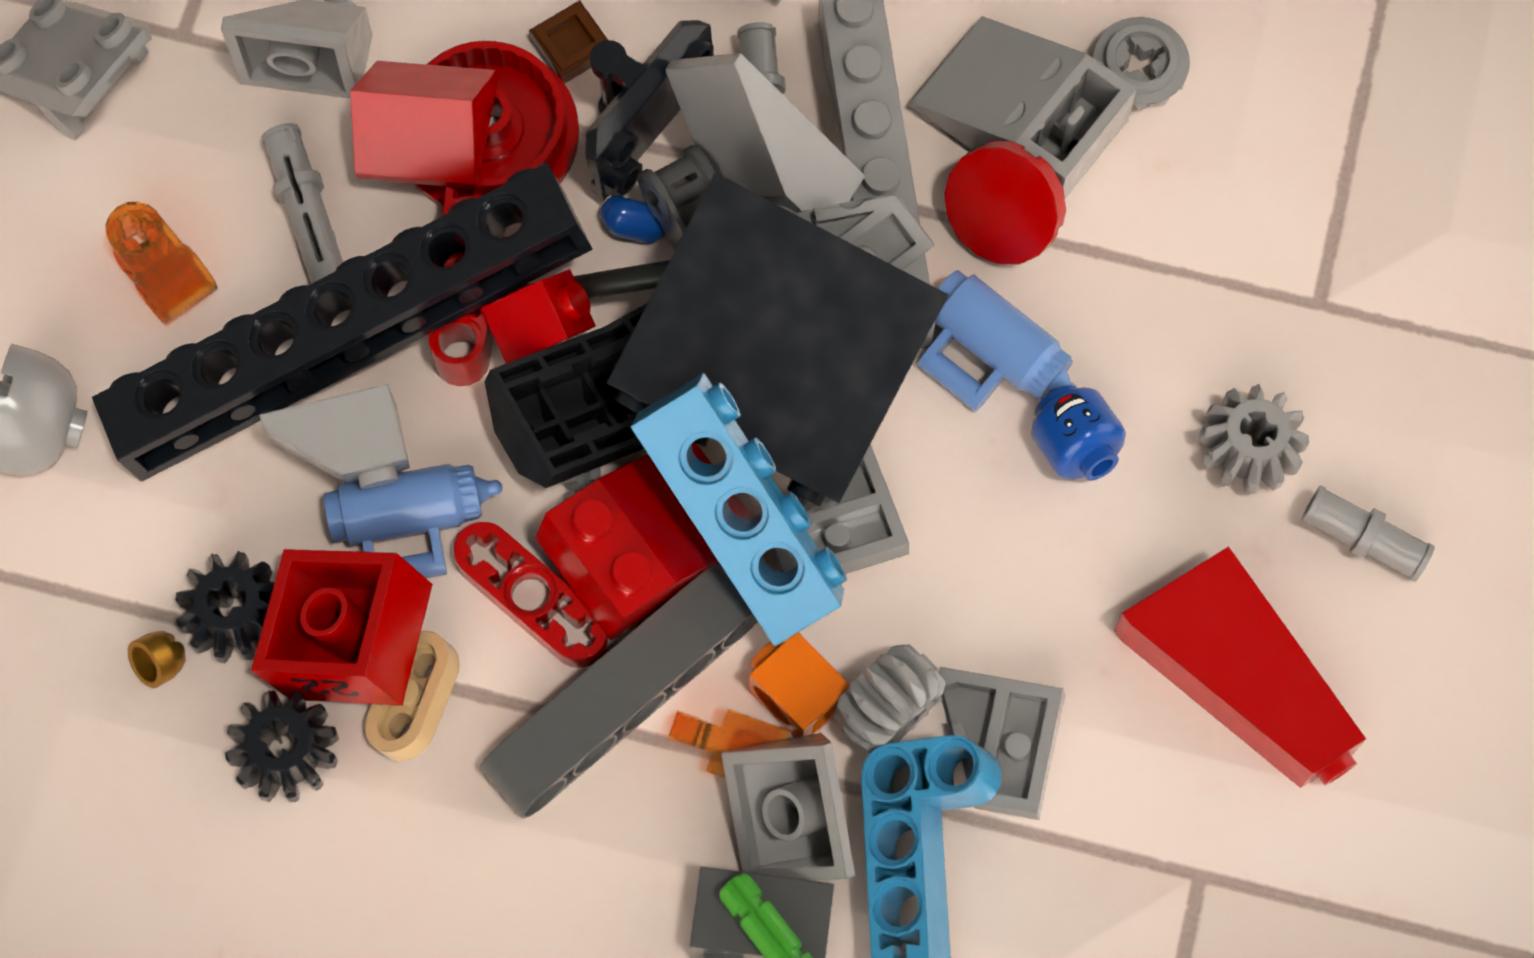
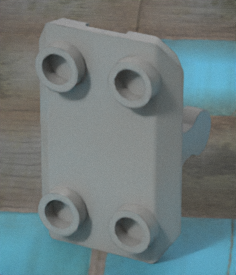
(70, 59)

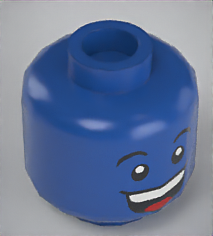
(1078, 433)

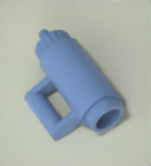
(999, 337)
(413, 505)

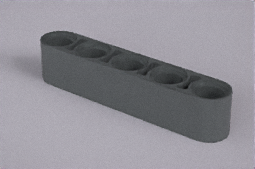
(619, 692)

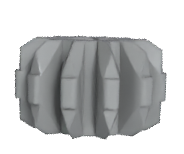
(1272, 430)
(889, 698)

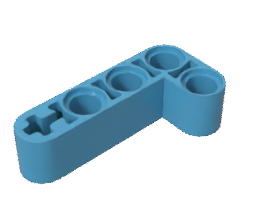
(916, 809)

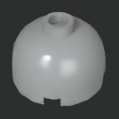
(36, 411)

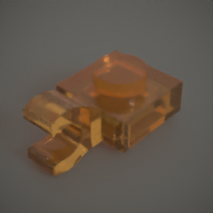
(735, 732)

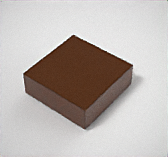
(567, 40)

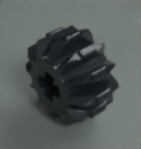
(219, 590)
(259, 762)

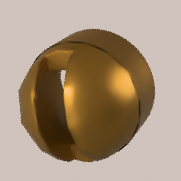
(156, 658)

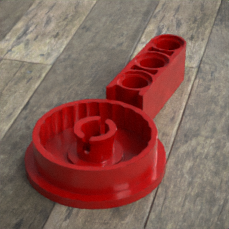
(533, 128)

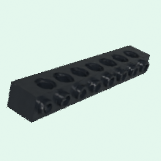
(376, 326)

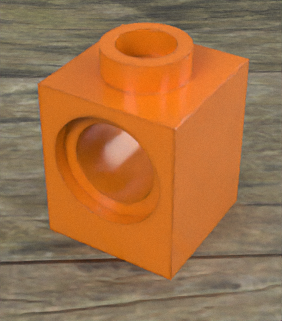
(796, 685)

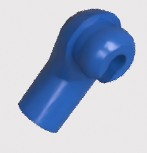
(631, 220)

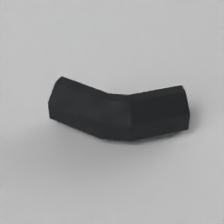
(558, 409)

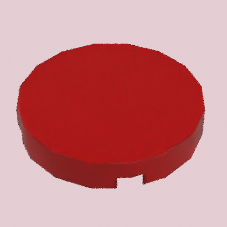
(1004, 202)

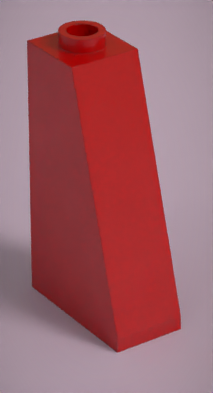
(1245, 668)

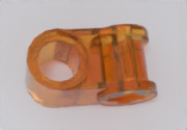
(162, 266)

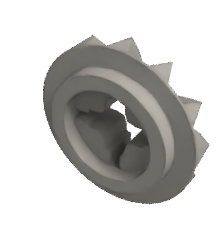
(1147, 40)

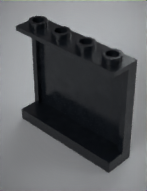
(792, 327)

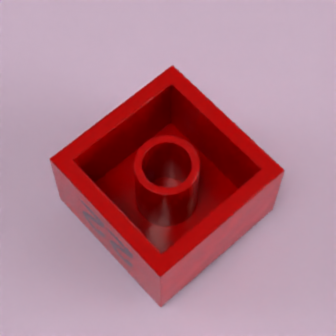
(342, 626)

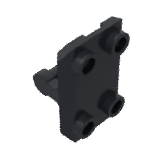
(635, 104)

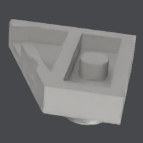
(858, 529)
(1013, 723)

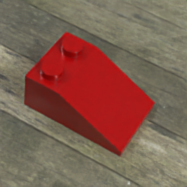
(627, 543)

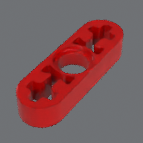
(485, 576)

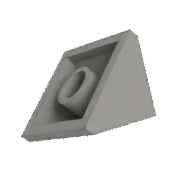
(789, 809)

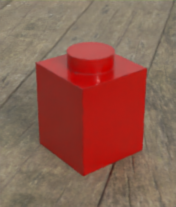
(539, 316)

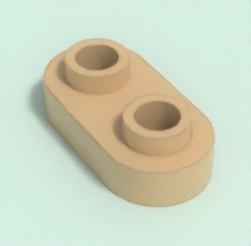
(422, 703)

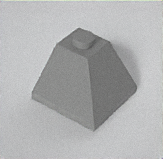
(301, 46)
(345, 436)

